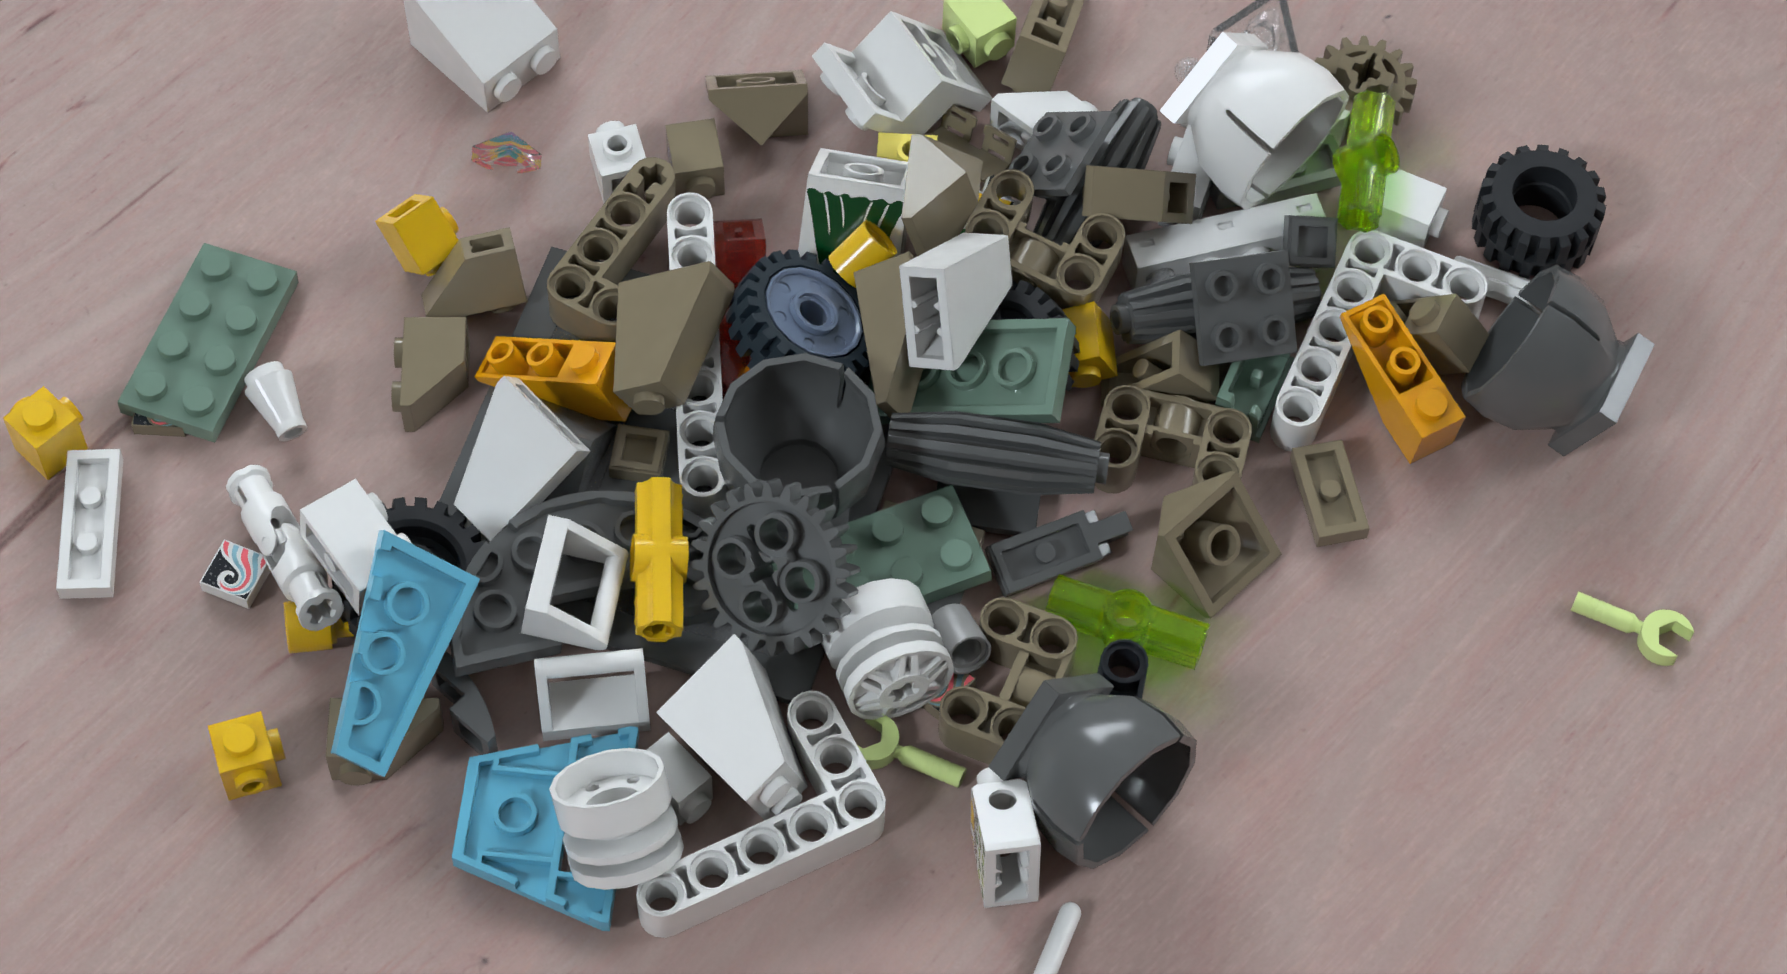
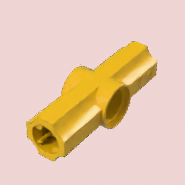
(658, 559)

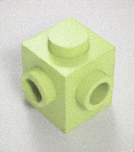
(979, 29)

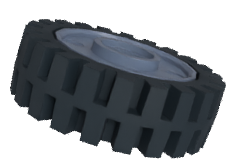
(797, 308)

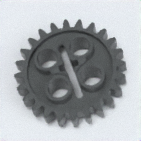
(810, 545)

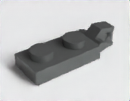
(1054, 549)

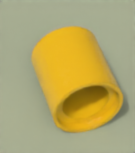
(861, 249)

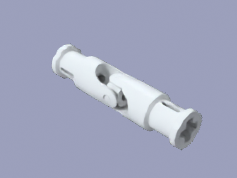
(283, 548)

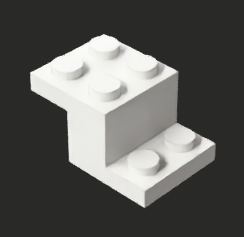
(900, 77)

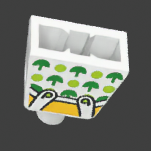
(1001, 825)

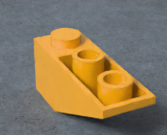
(559, 371)
(1401, 380)

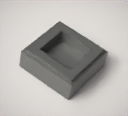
(1310, 241)

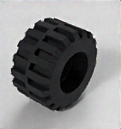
(1544, 181)

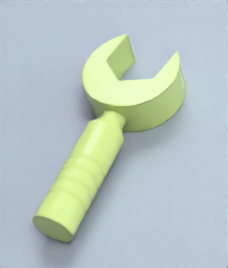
(1648, 631)
(884, 752)

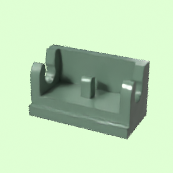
(1254, 388)

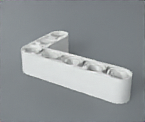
(1327, 360)
(779, 833)

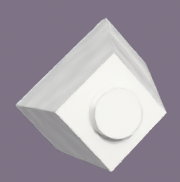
(952, 297)
(516, 458)

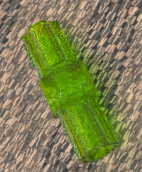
(1366, 161)
(1157, 629)

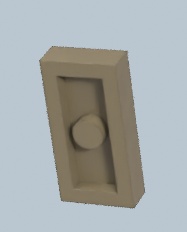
(1329, 493)

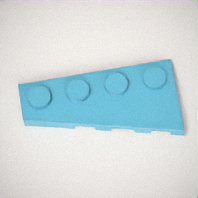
(400, 639)

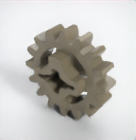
(1372, 69)

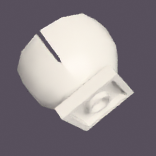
(1255, 114)

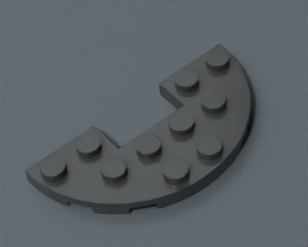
(493, 620)

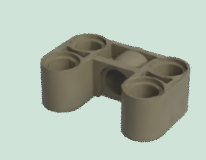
(1039, 259)
(1170, 431)
(1028, 666)

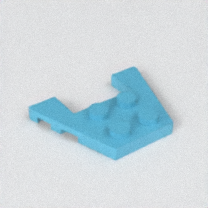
(512, 831)

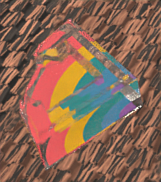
(507, 150)

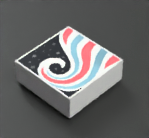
(235, 574)

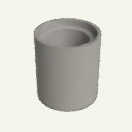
(961, 638)

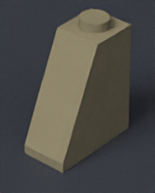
(666, 333)

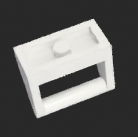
(551, 623)
(592, 704)

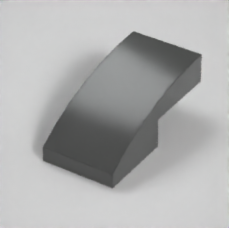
(469, 713)

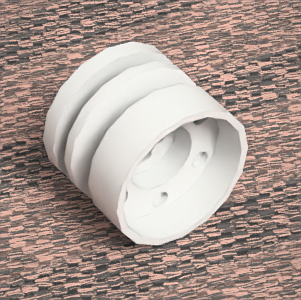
(888, 651)
(617, 818)

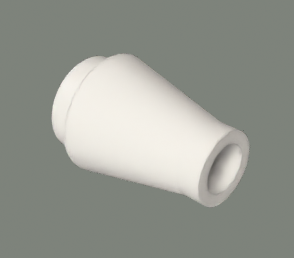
(276, 398)

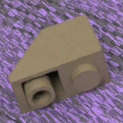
(1139, 194)
(476, 278)
(1444, 331)
(433, 367)

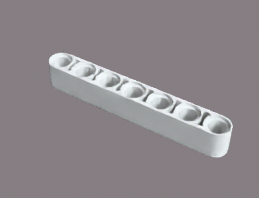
(696, 418)

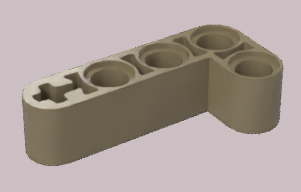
(618, 245)

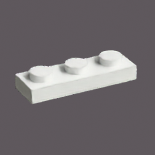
(90, 524)

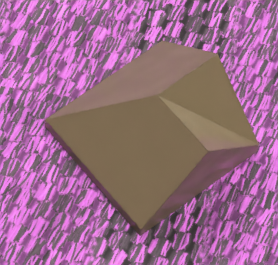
(763, 102)
(938, 192)
(1212, 542)

